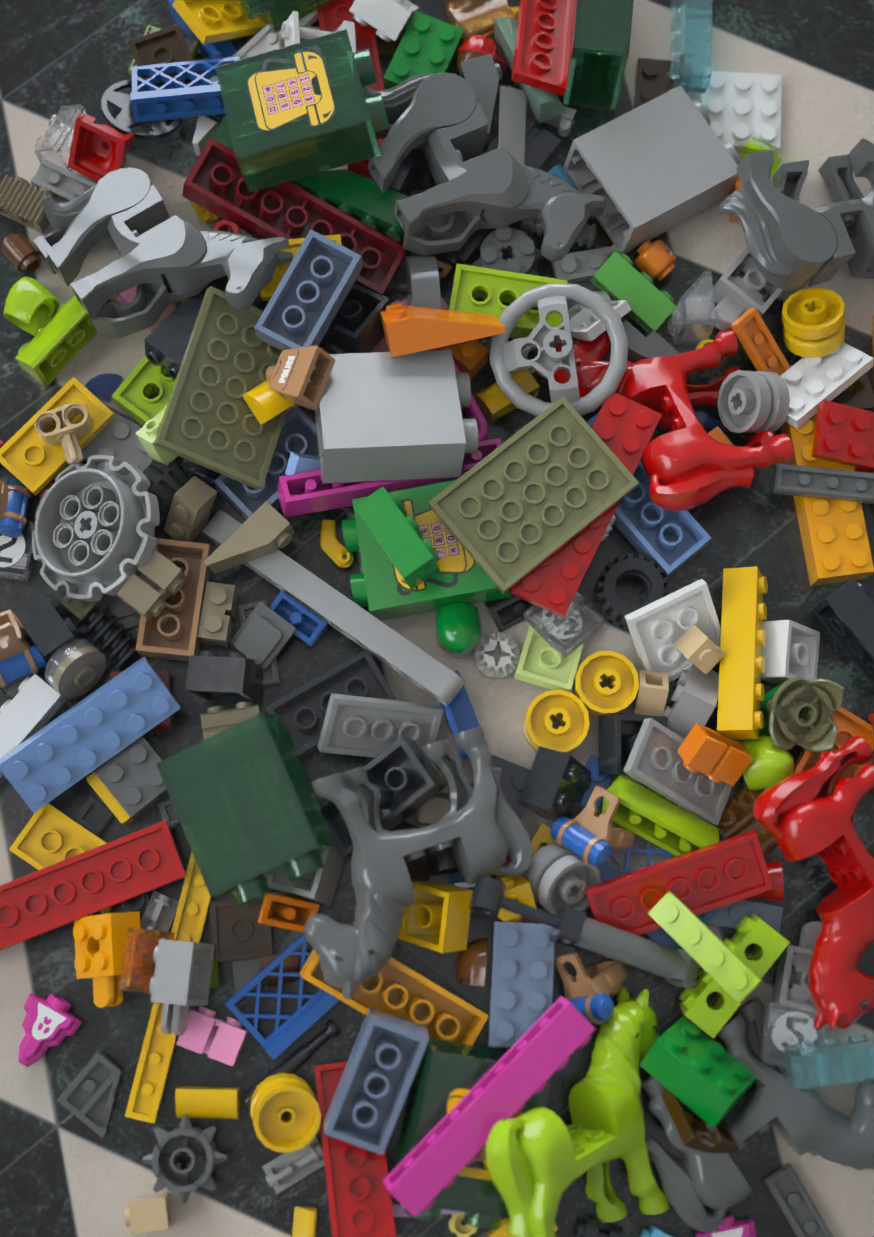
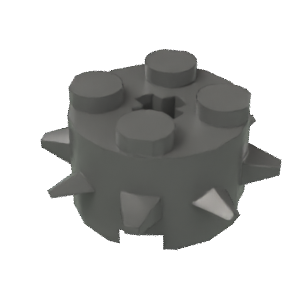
(510, 245)
(171, 1170)

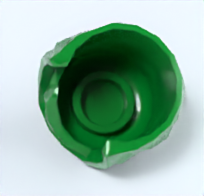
(458, 628)

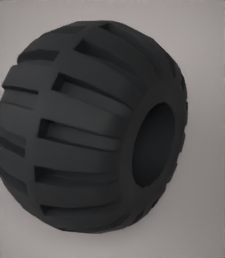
(165, 482)

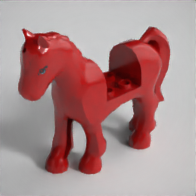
(686, 461)
(813, 822)

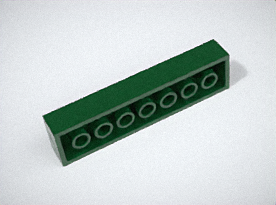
(346, 192)

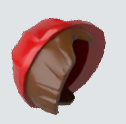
(477, 47)

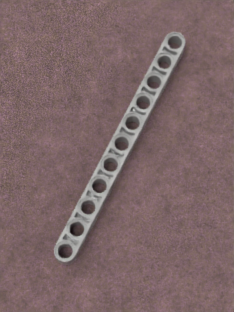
(346, 617)

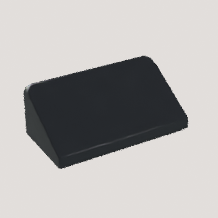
(507, 611)

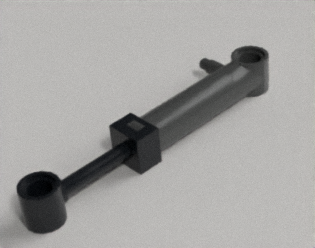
(574, 928)

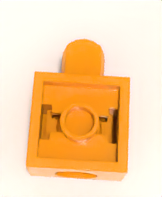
(100, 953)

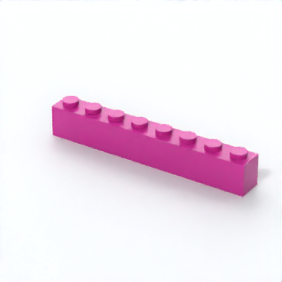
(307, 494)
(495, 1097)

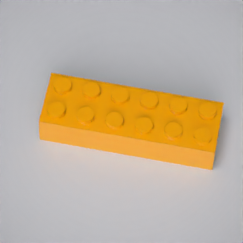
(830, 529)
(410, 997)

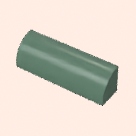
(543, 103)

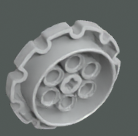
(95, 528)

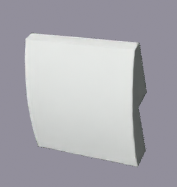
(586, 324)

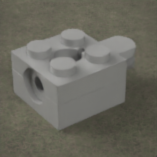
(742, 289)
(792, 969)
(180, 980)

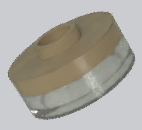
(75, 668)

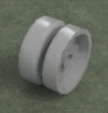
(753, 401)
(560, 878)

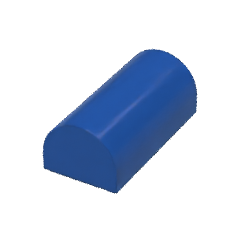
(309, 625)

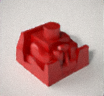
(97, 148)

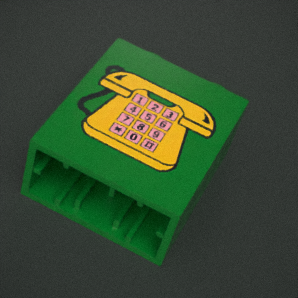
(383, 586)

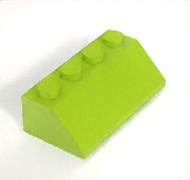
(58, 342)

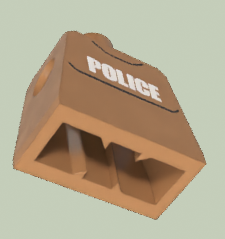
(301, 375)

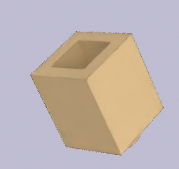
(699, 649)
(651, 693)
(149, 1214)

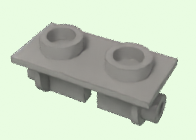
(159, 913)
(294, 1166)

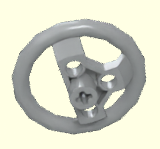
(507, 356)

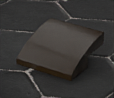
(696, 1132)

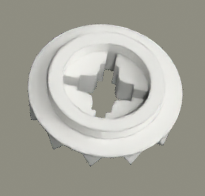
(487, 664)

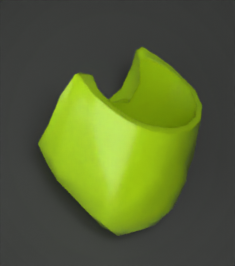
(30, 305)
(768, 763)

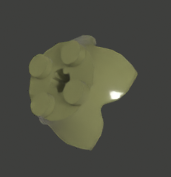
(815, 726)

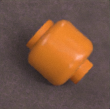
(655, 259)

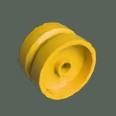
(813, 322)
(616, 672)
(565, 709)
(282, 1129)

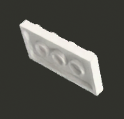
(822, 379)

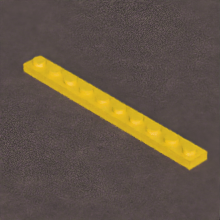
(157, 1046)

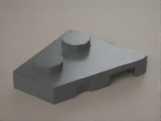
(93, 1093)

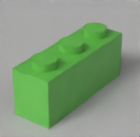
(624, 282)

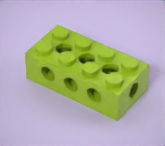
(495, 289)
(139, 386)
(714, 1013)

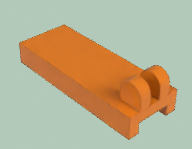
(759, 343)

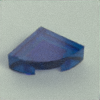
(104, 385)

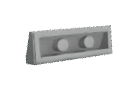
(512, 122)

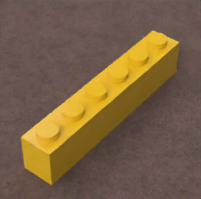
(742, 664)

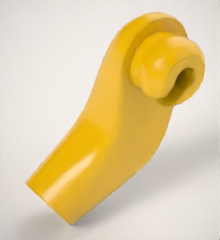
(332, 546)

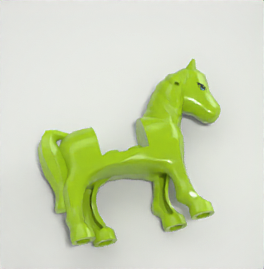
(540, 1156)

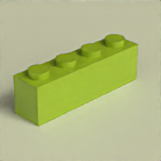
(659, 819)
(705, 947)

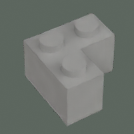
(694, 700)

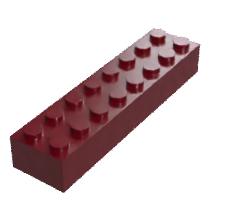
(286, 212)

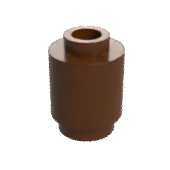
(21, 253)

